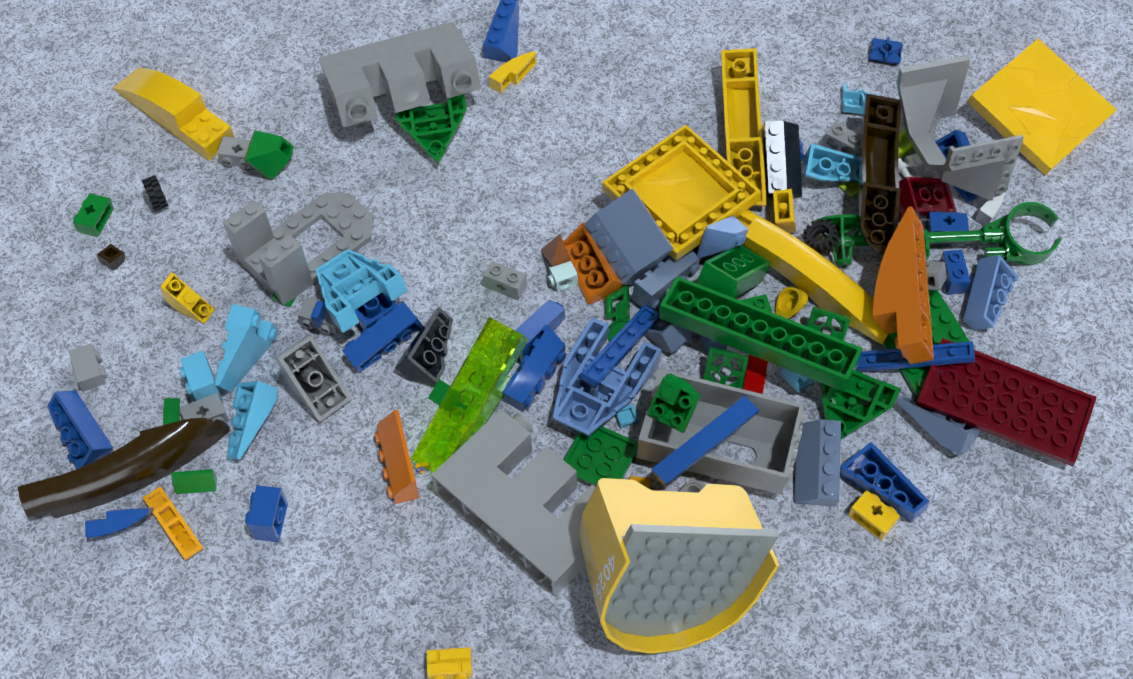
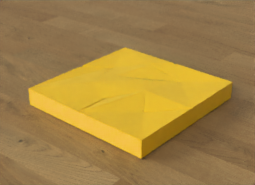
(1044, 103)
(684, 188)

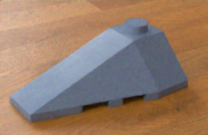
(947, 432)

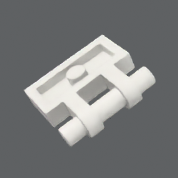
(917, 167)

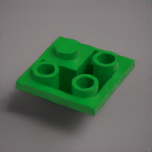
(268, 153)
(674, 402)

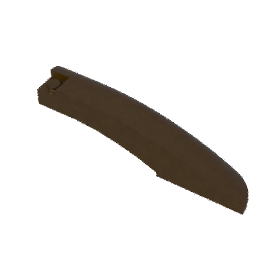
(879, 171)
(124, 471)

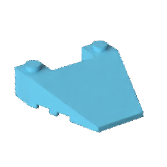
(352, 281)
(245, 345)

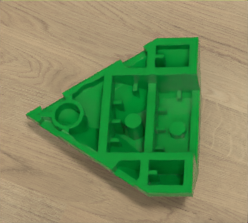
(434, 124)
(860, 403)

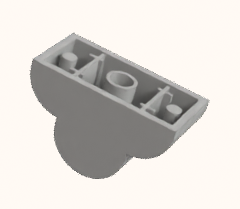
(312, 378)

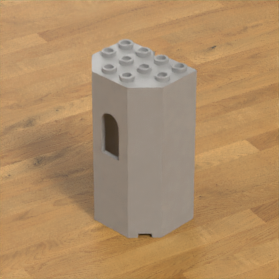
(770, 433)

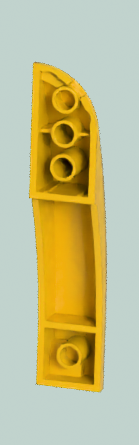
(743, 116)
(812, 274)

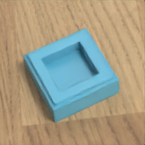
(627, 416)

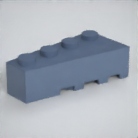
(657, 283)

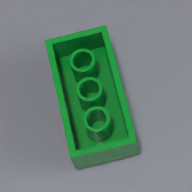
(734, 271)

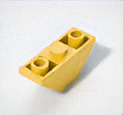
(185, 299)

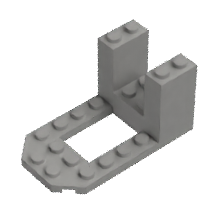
(278, 258)

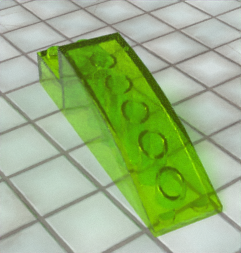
(478, 387)

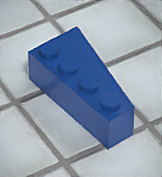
(878, 475)

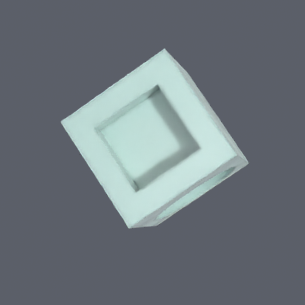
(563, 276)

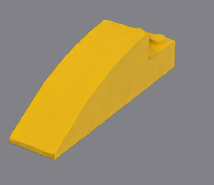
(175, 109)

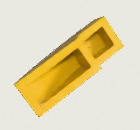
(512, 71)

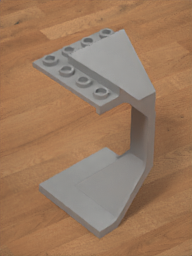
(934, 92)

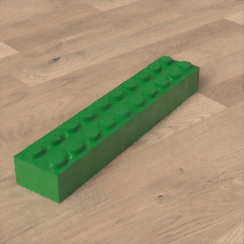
(761, 333)

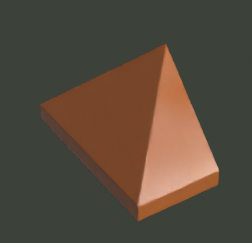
(556, 251)

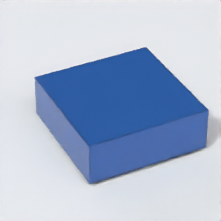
(318, 314)

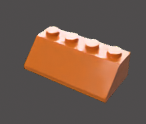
(593, 270)
(397, 459)

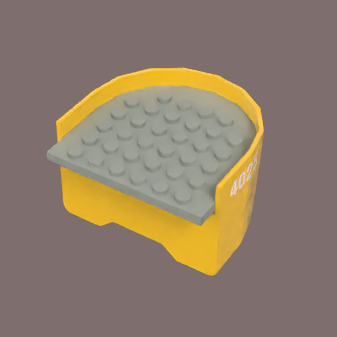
(673, 563)

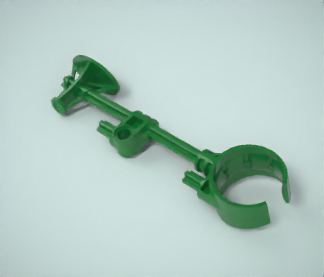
(996, 231)

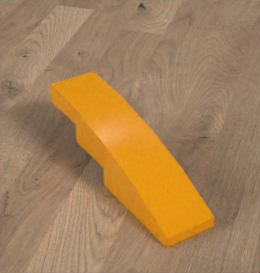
(173, 523)

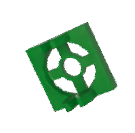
(841, 319)
(715, 353)

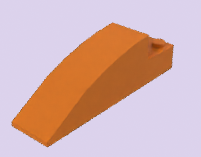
(903, 292)

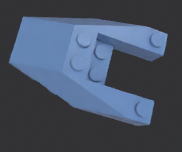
(588, 407)

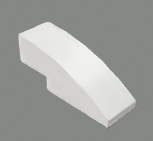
(989, 209)

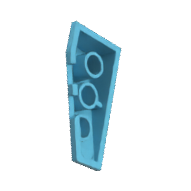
(830, 165)
(252, 405)

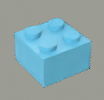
(198, 376)

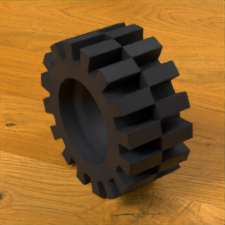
(154, 192)
(819, 228)

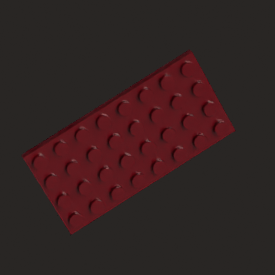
(1010, 404)

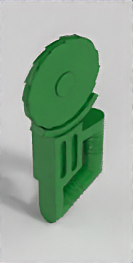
(622, 313)

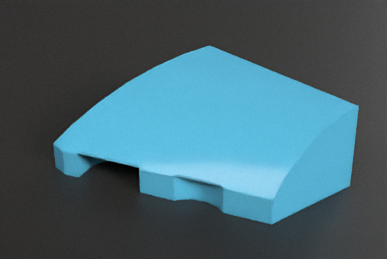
(853, 101)

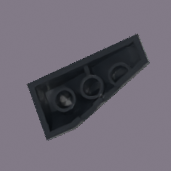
(426, 354)

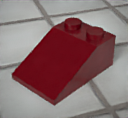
(925, 196)

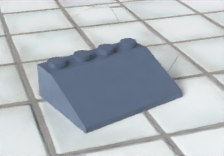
(628, 237)

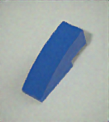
(115, 521)

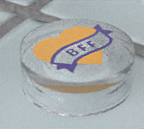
(421, 472)

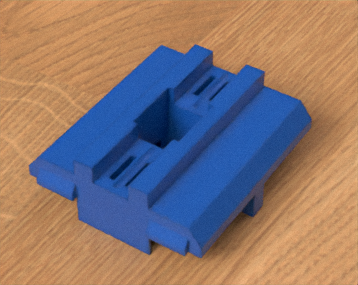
(886, 50)

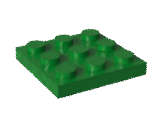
(601, 455)

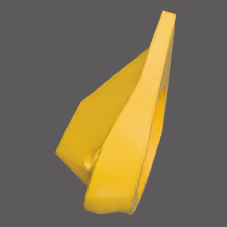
(790, 302)

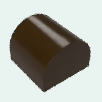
(111, 256)

